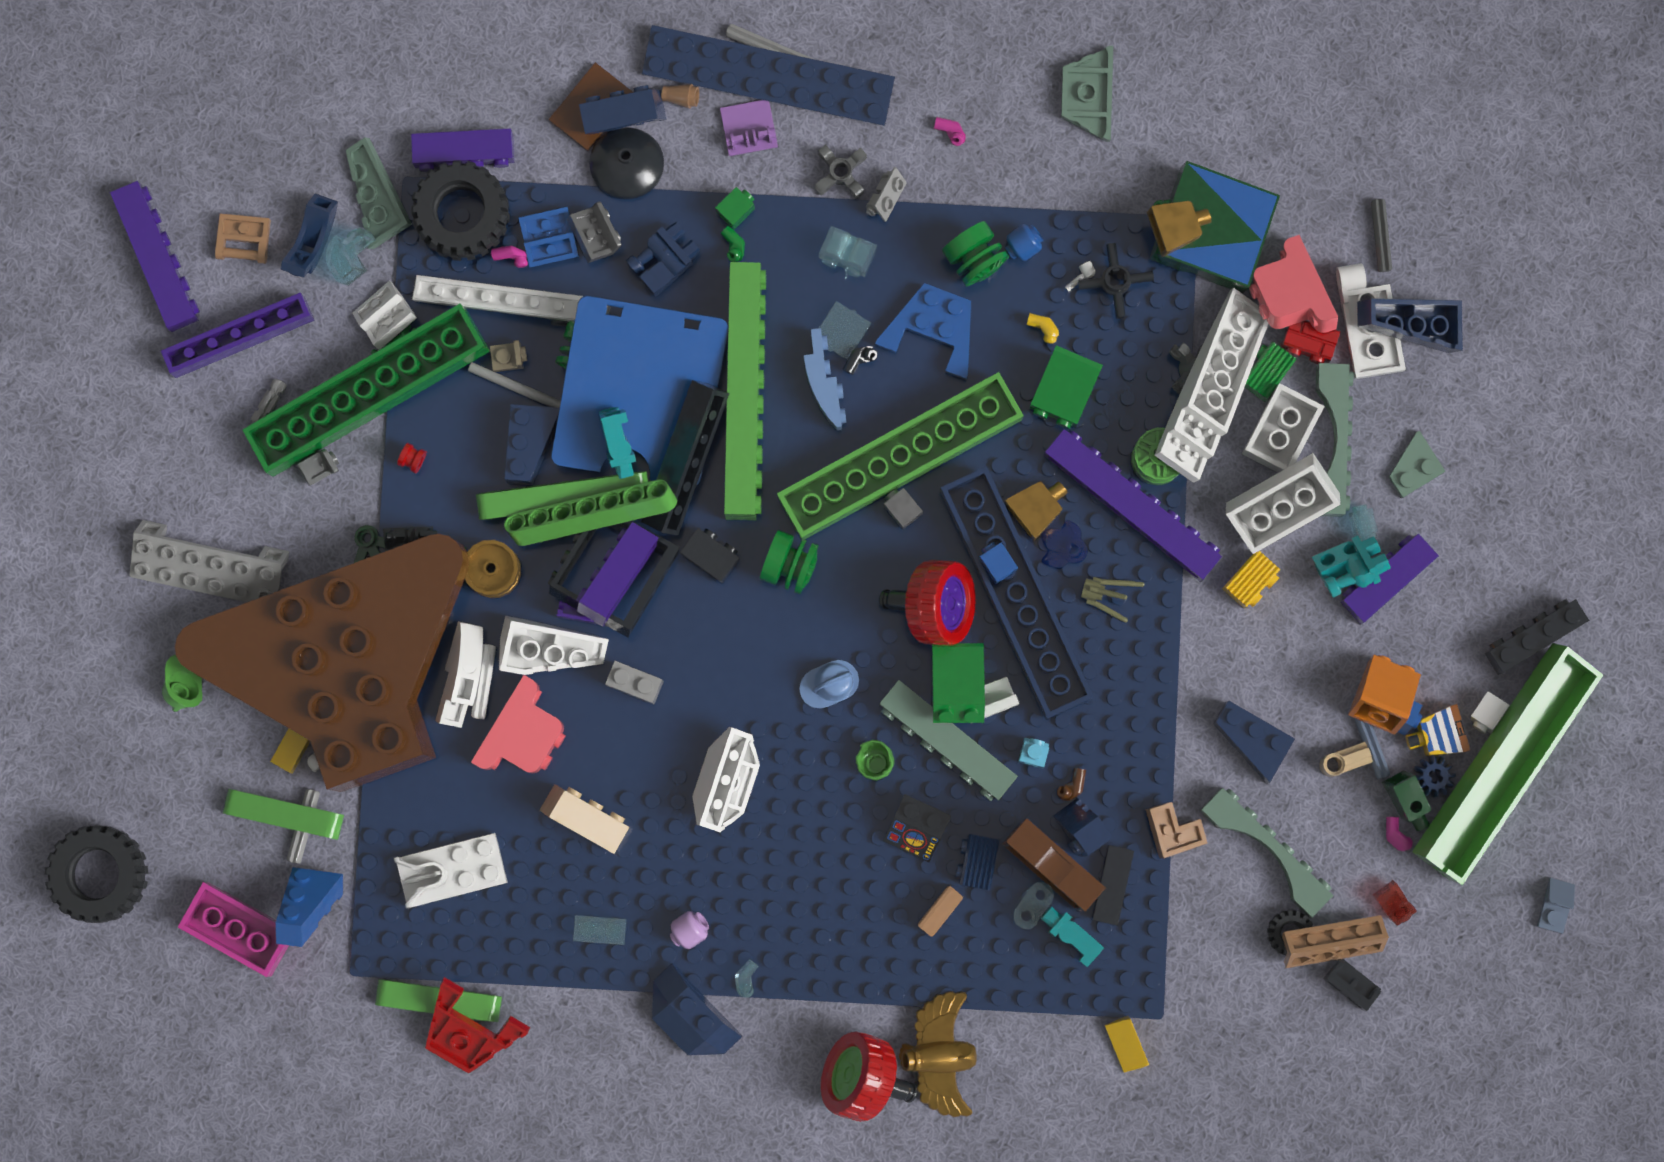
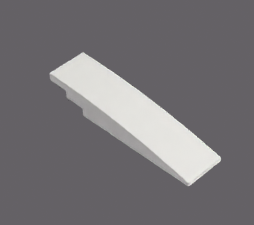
(1213, 387)

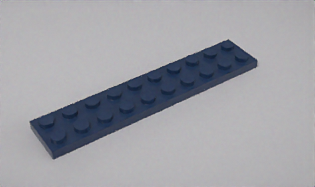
(768, 75)

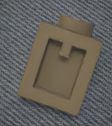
(508, 356)

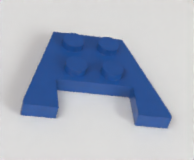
(937, 317)

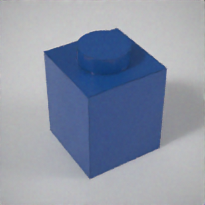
(997, 562)

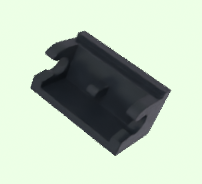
(1353, 984)

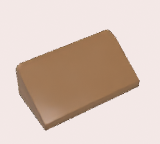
(940, 911)

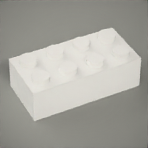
(1282, 503)

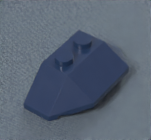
(690, 1016)

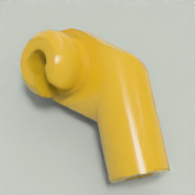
(1047, 326)

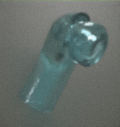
(743, 979)

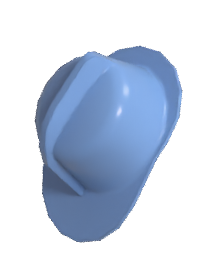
(829, 684)

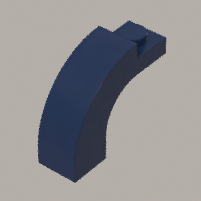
(312, 237)

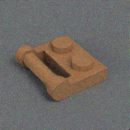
(246, 230)

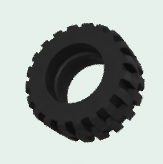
(454, 178)
(62, 874)

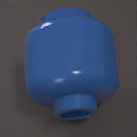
(1024, 242)

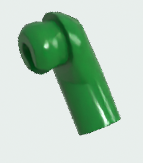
(736, 244)

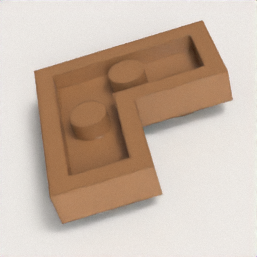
(1170, 836)

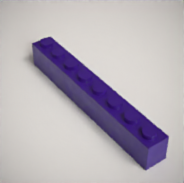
(1132, 505)

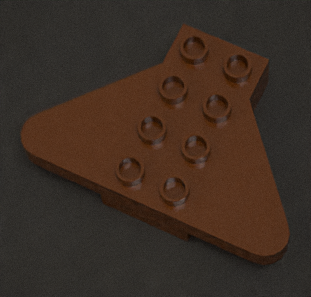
(340, 656)

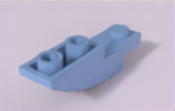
(824, 389)

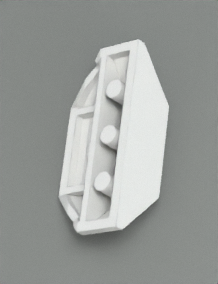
(725, 780)

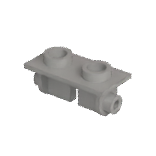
(890, 188)

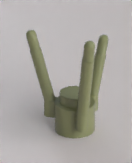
(1095, 589)

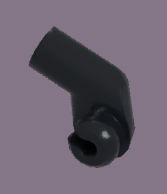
(859, 356)

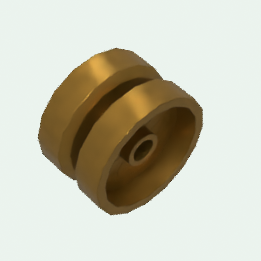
(504, 577)

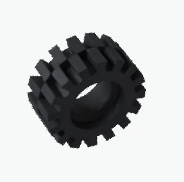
(1279, 922)

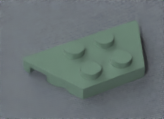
(1088, 93)

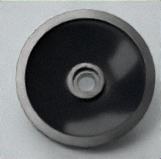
(626, 177)

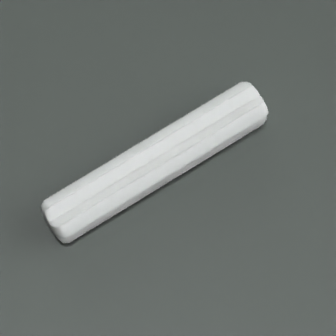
(482, 694)

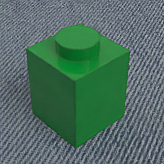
(735, 207)

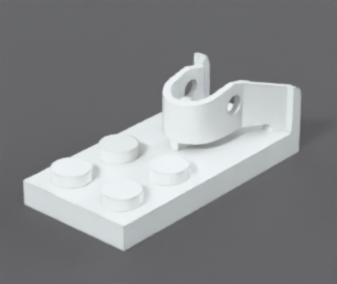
(451, 870)

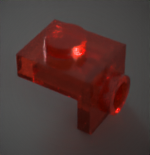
(1394, 903)

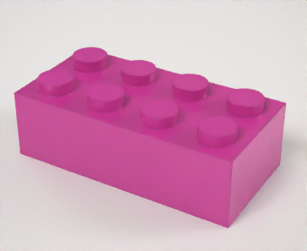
(234, 929)

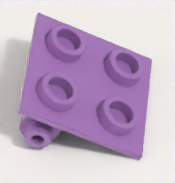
(748, 127)

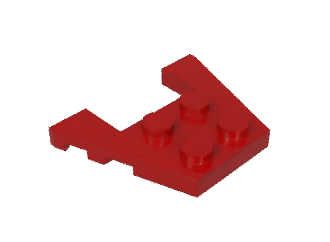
(462, 1039)

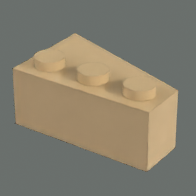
(585, 817)

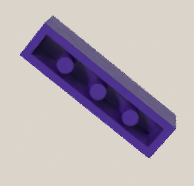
(476, 146)
(1405, 566)
(617, 573)

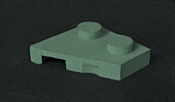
(1416, 467)

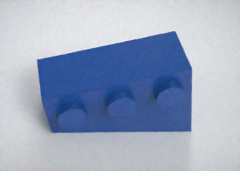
(305, 903)

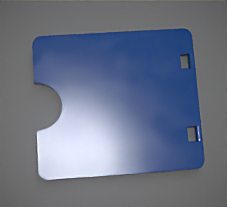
(633, 364)

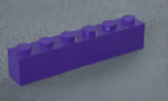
(154, 256)
(237, 335)

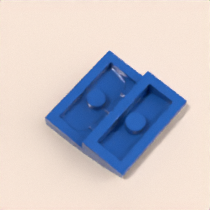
(548, 237)

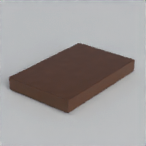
(568, 115)

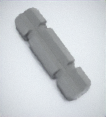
(269, 400)

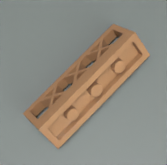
(1334, 941)

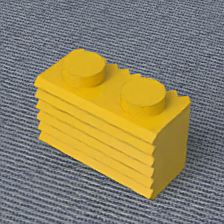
(1251, 579)

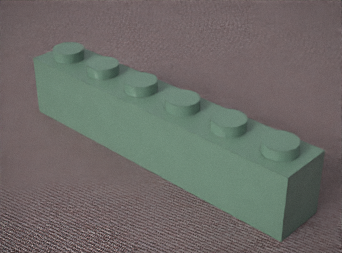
(949, 741)

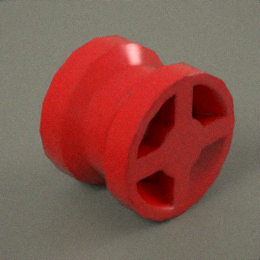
(411, 458)

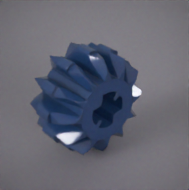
(1442, 774)

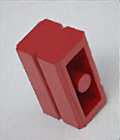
(1306, 340)

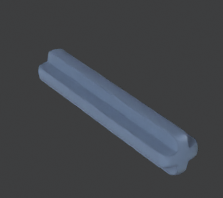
(1369, 737)

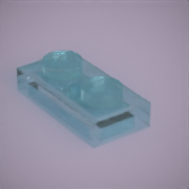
(600, 930)

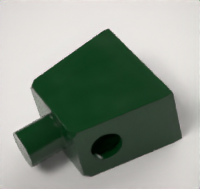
(1403, 790)

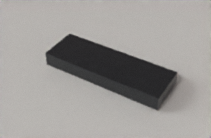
(1115, 880)

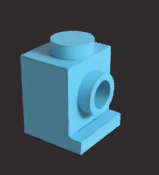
(1034, 752)

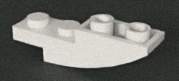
(463, 676)

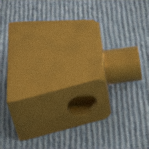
(1176, 225)
(1036, 507)

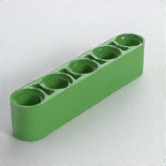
(283, 814)
(424, 998)

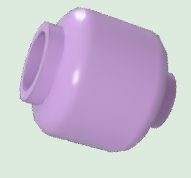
(689, 929)

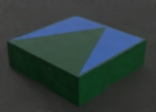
(1237, 230)

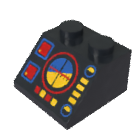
(917, 828)

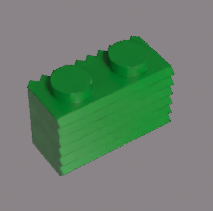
(1268, 370)

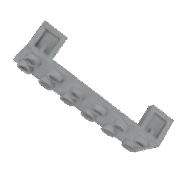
(203, 566)

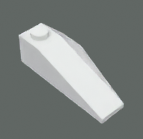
(542, 647)

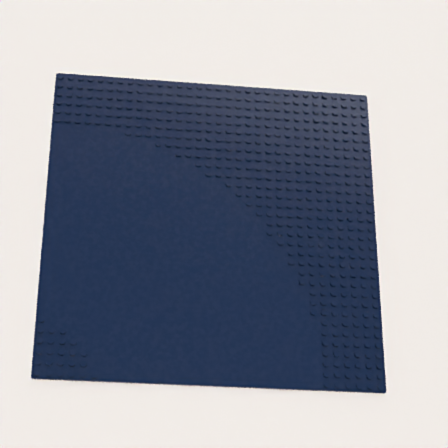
(806, 866)

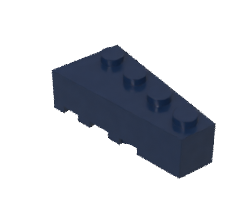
(1422, 322)

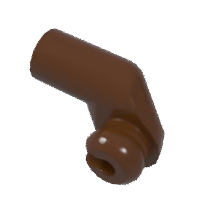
(1074, 787)

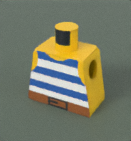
(1440, 733)

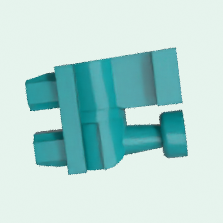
(620, 451)
(1355, 561)
(1073, 934)

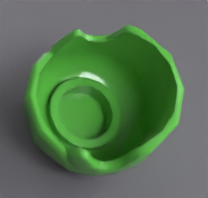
(874, 760)

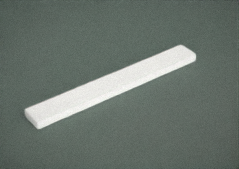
(496, 298)

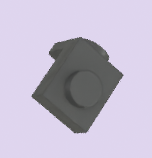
(318, 466)

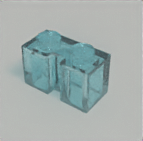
(847, 252)

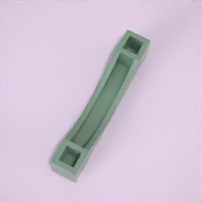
(1333, 389)
(1304, 888)

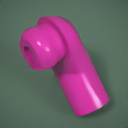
(952, 129)
(510, 252)
(1395, 837)

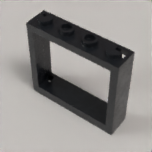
(664, 547)

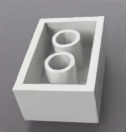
(1282, 429)

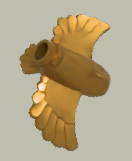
(939, 1055)

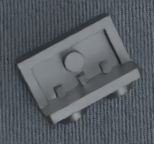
(595, 232)

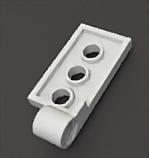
(1351, 286)

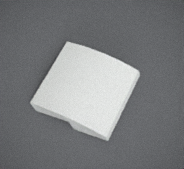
(384, 315)

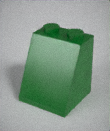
(1065, 387)
(958, 683)

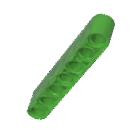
(516, 500)
(590, 512)

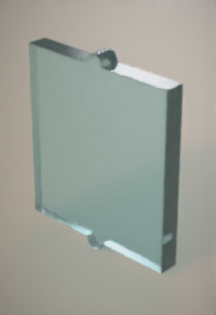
(843, 329)

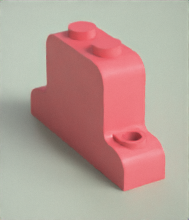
(1293, 291)
(521, 733)

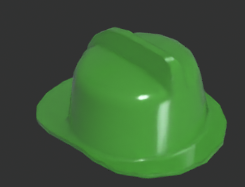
(181, 686)

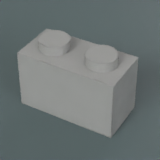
(634, 682)

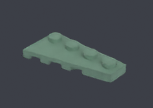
(378, 199)

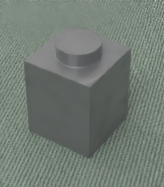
(902, 507)

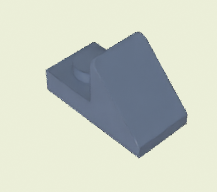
(1556, 905)

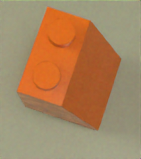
(1385, 694)

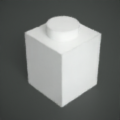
(1489, 713)

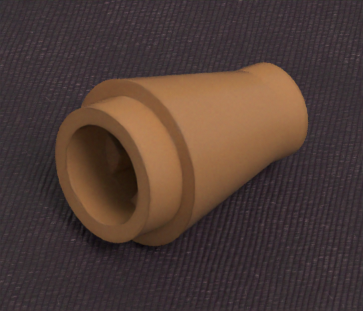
(682, 95)

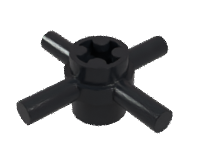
(1122, 273)

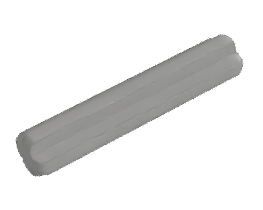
(300, 838)

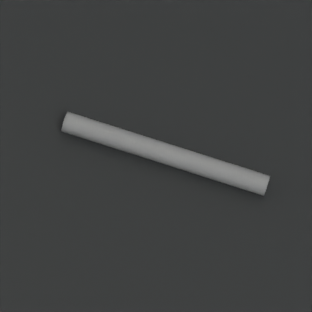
(513, 385)

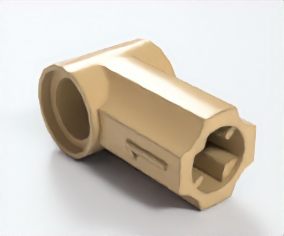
(1347, 759)

